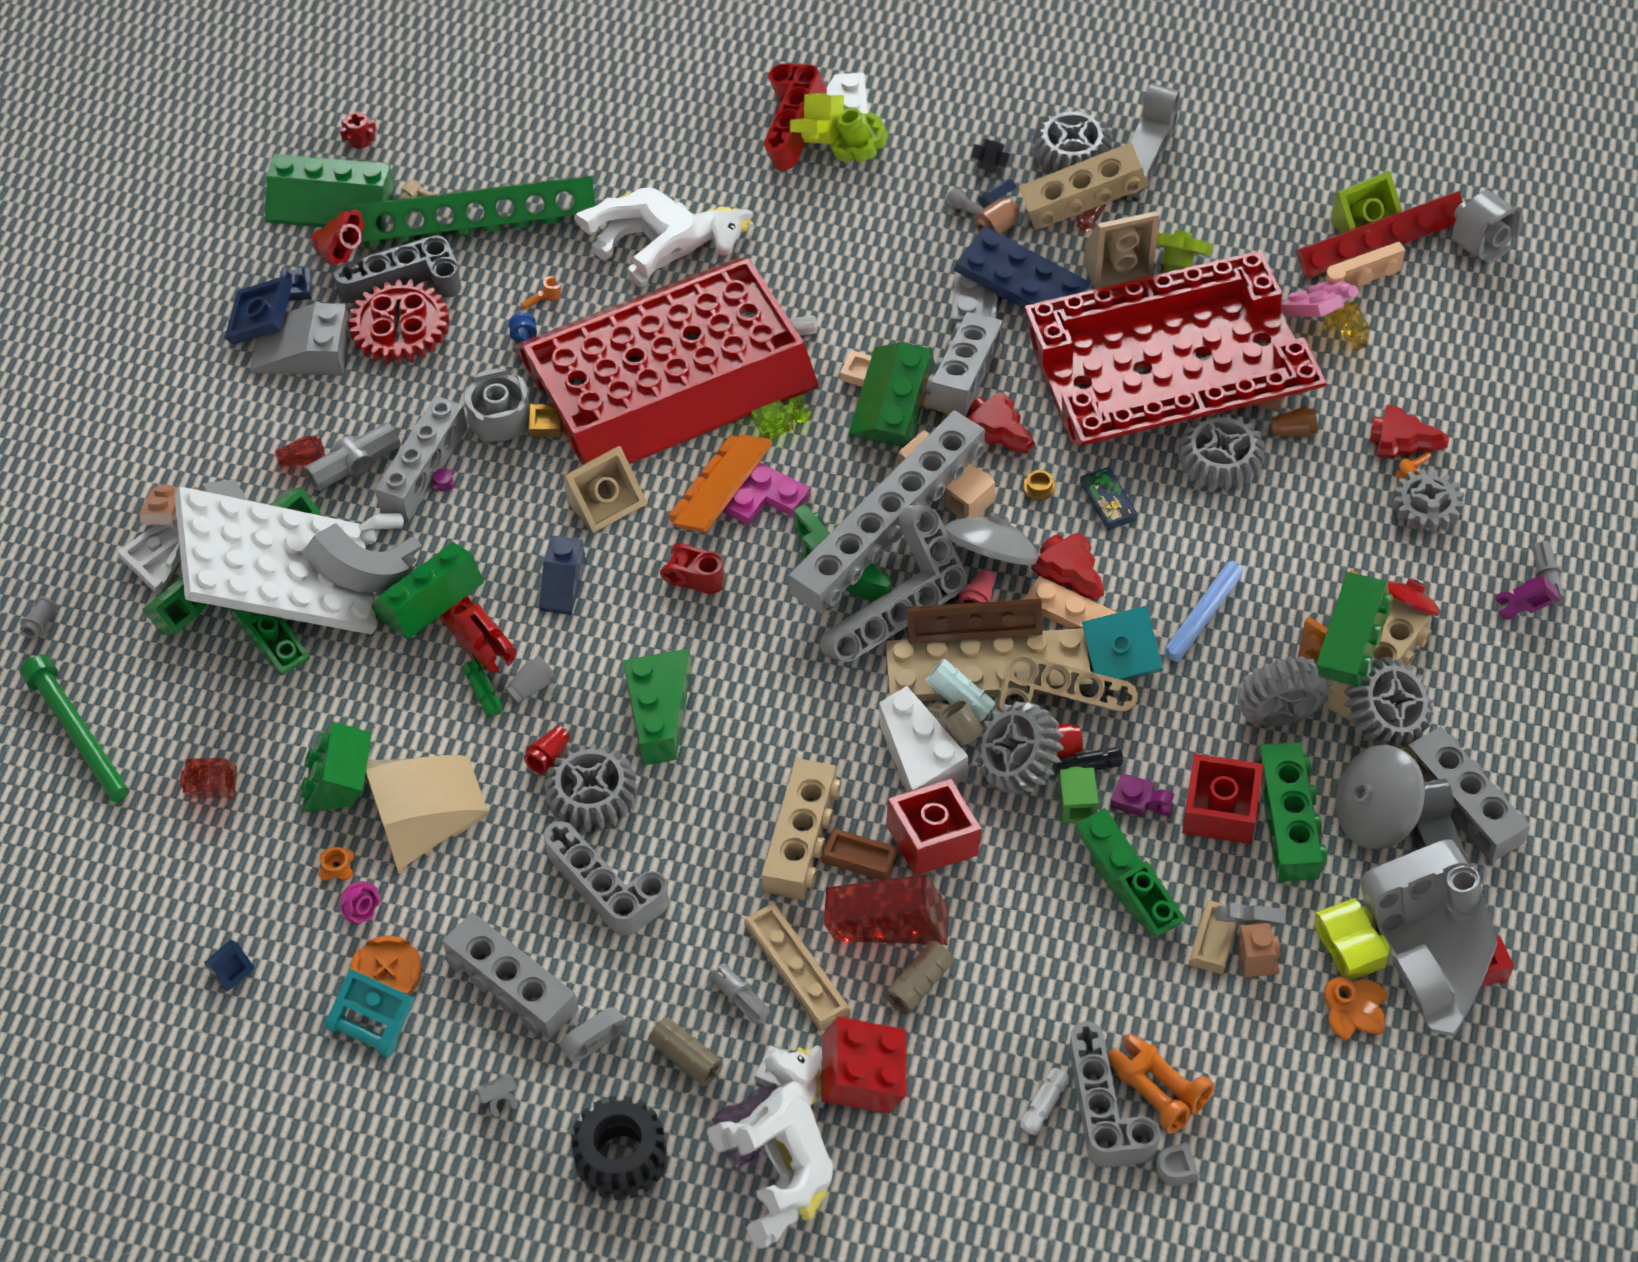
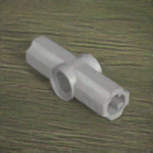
(352, 456)

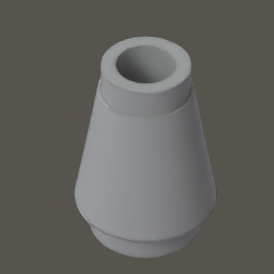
(530, 679)

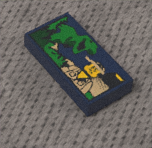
(1108, 498)

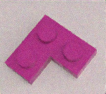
(763, 488)

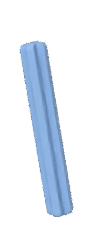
(1203, 611)

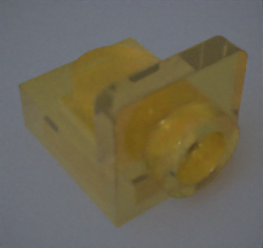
(1351, 322)

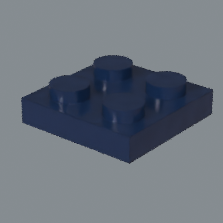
(258, 310)

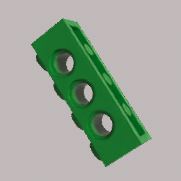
(1291, 859)

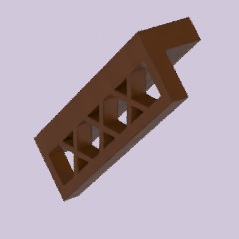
(974, 620)

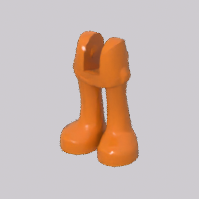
(1173, 1113)

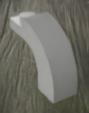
(355, 567)

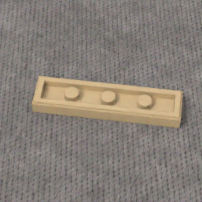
(796, 966)

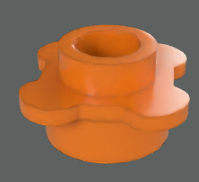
(333, 856)

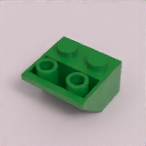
(335, 768)

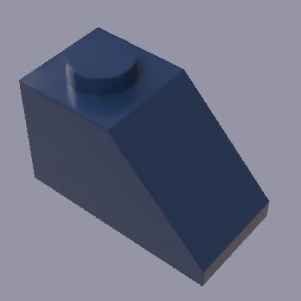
(562, 574)

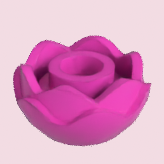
(359, 902)

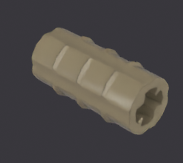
(919, 977)
(685, 1051)

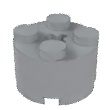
(1486, 226)
(497, 406)

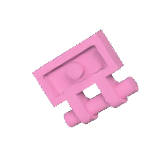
(1319, 300)

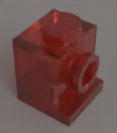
(221, 775)

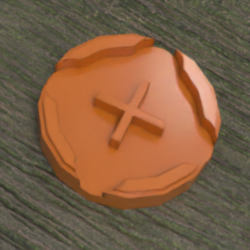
(390, 962)

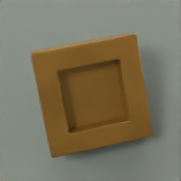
(544, 421)

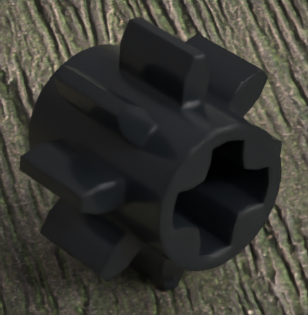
(990, 155)

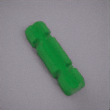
(482, 688)

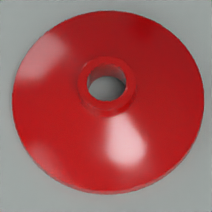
(1413, 595)

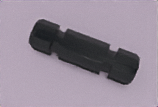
(1095, 759)

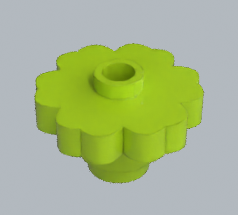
(858, 136)
(1180, 249)

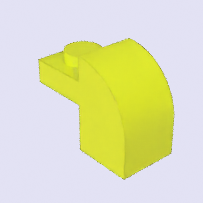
(820, 118)

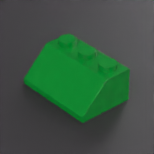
(893, 394)
(428, 591)

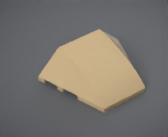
(424, 802)

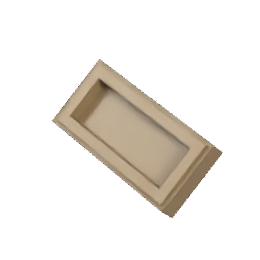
(1212, 941)

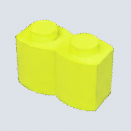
(1351, 939)

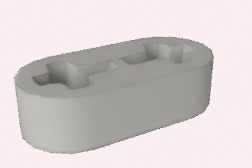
(593, 1034)

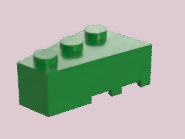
(1354, 629)
(657, 700)

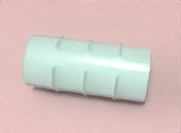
(955, 687)

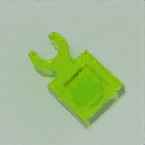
(778, 419)

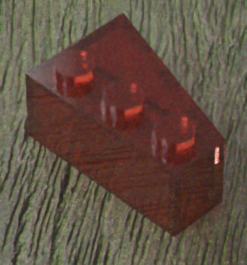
(887, 911)

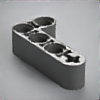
(415, 261)
(1435, 817)

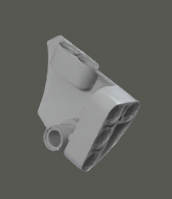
(1434, 929)

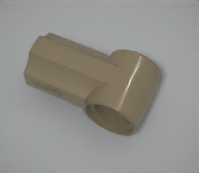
(958, 721)

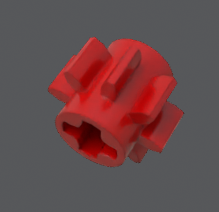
(358, 130)

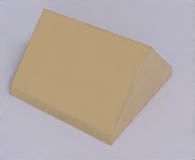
(603, 490)

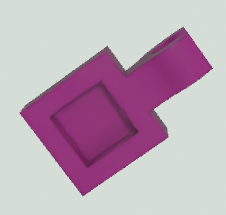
(1530, 596)
(1137, 795)

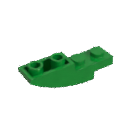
(812, 530)
(272, 639)
(1127, 876)

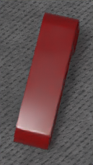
(790, 86)

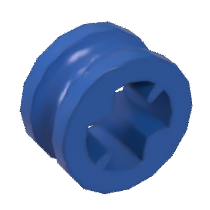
(522, 327)

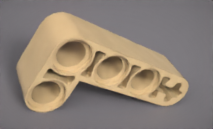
(1069, 688)

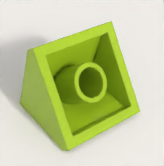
(1365, 202)

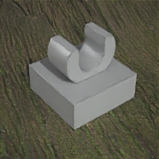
(497, 1090)

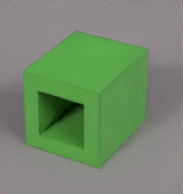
(1077, 794)

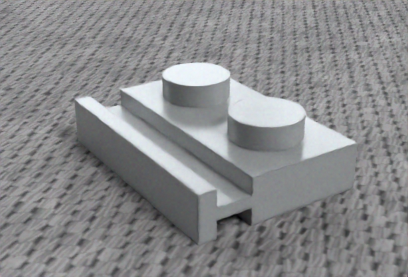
(971, 298)

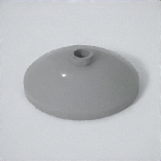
(993, 538)
(1391, 798)

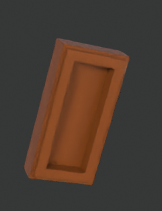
(860, 854)

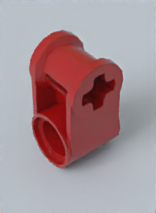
(695, 569)

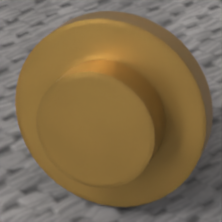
(1039, 485)

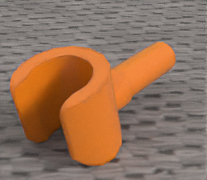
(549, 292)
(1407, 465)

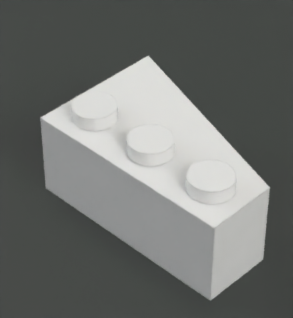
(919, 743)

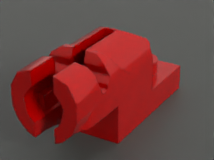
(478, 634)

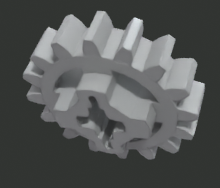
(1430, 502)

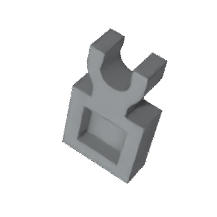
(1251, 914)

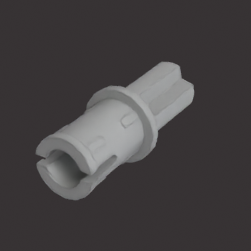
(1547, 566)
(740, 994)

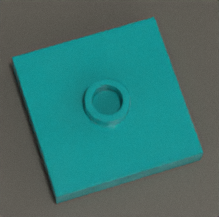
(1123, 644)

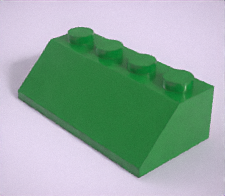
(318, 189)

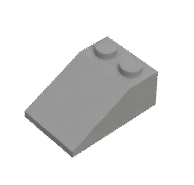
(309, 342)

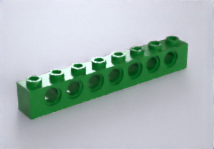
(579, 187)

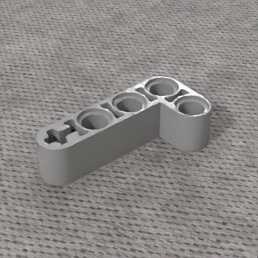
(1155, 129)
(599, 875)
(1102, 1094)

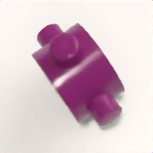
(443, 480)

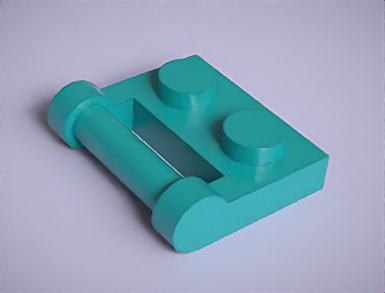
(374, 1001)

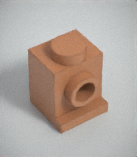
(1258, 950)

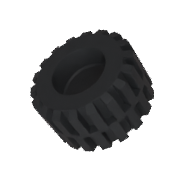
(612, 1121)

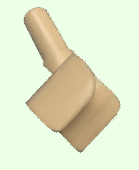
(414, 189)

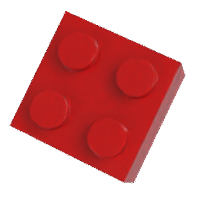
(1222, 798)
(933, 827)
(863, 1065)

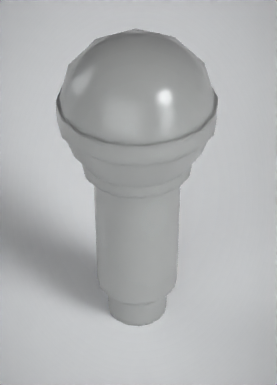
(958, 200)

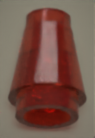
(300, 452)

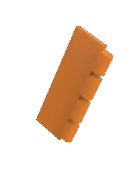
(719, 482)

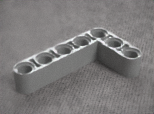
(905, 595)

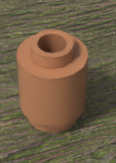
(998, 216)

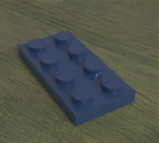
(1016, 271)

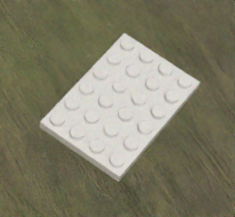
(252, 561)

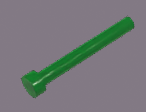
(41, 675)

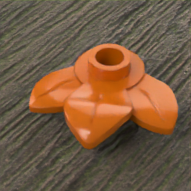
(1359, 1009)

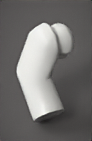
(378, 522)

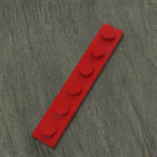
(1395, 228)

